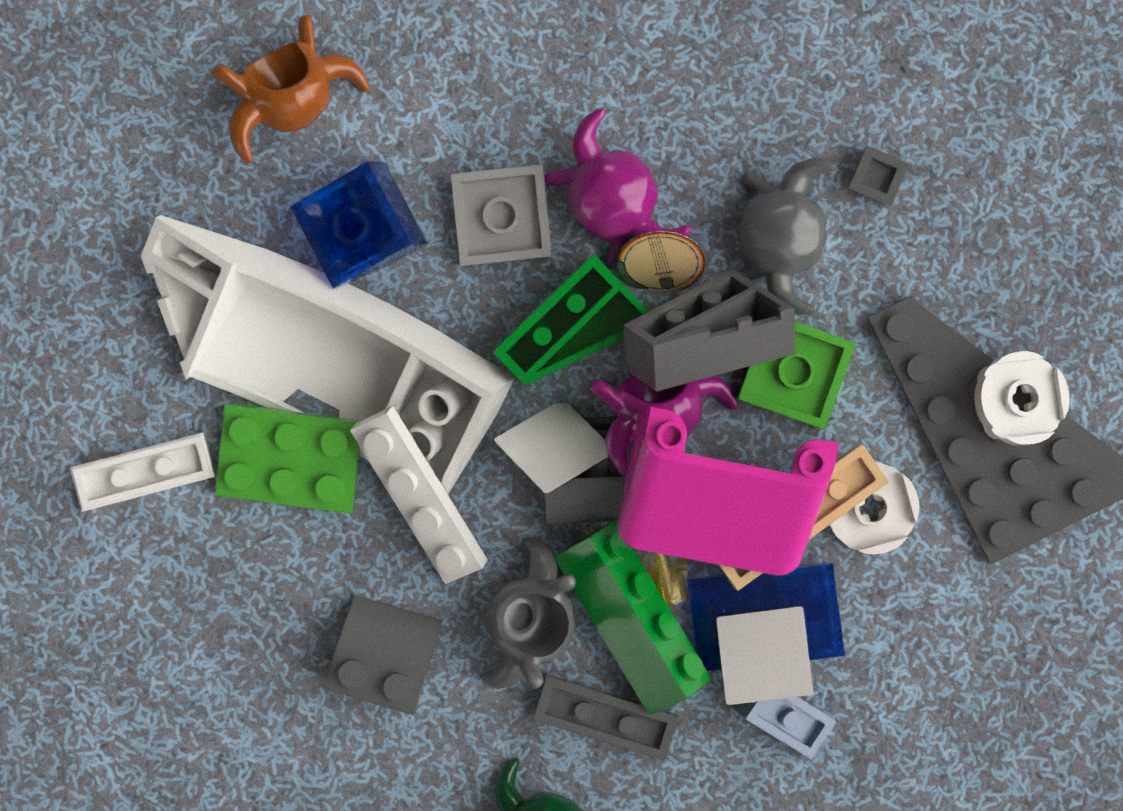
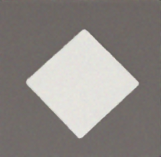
(553, 446)
(764, 655)

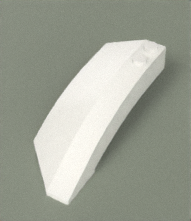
(280, 327)

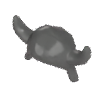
(783, 230)
(530, 620)

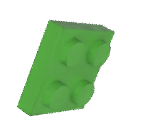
(801, 383)

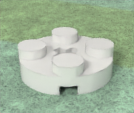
(995, 404)
(893, 521)

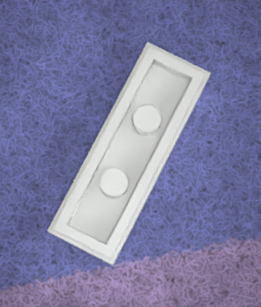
(142, 471)

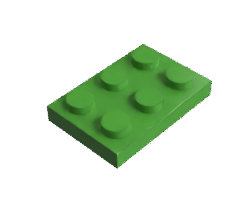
(288, 458)

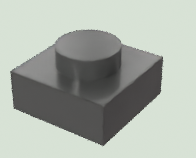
(877, 176)

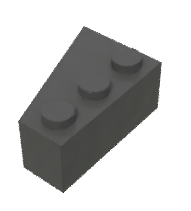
(709, 333)

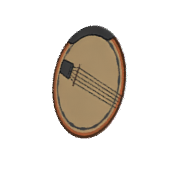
(661, 261)

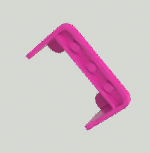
(717, 506)

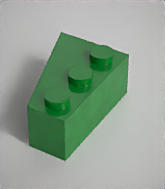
(571, 323)

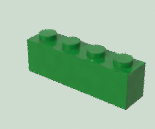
(633, 619)

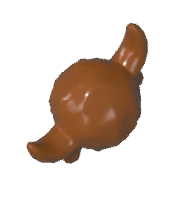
(285, 87)

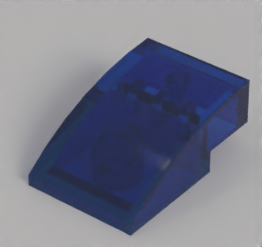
(807, 586)

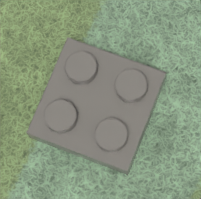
(501, 215)

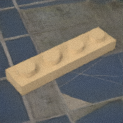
(852, 481)

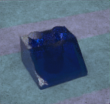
(358, 224)

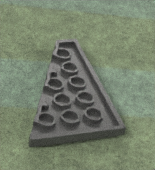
(1003, 489)

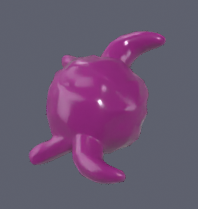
(609, 190)
(628, 396)

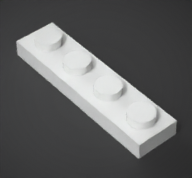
(419, 495)

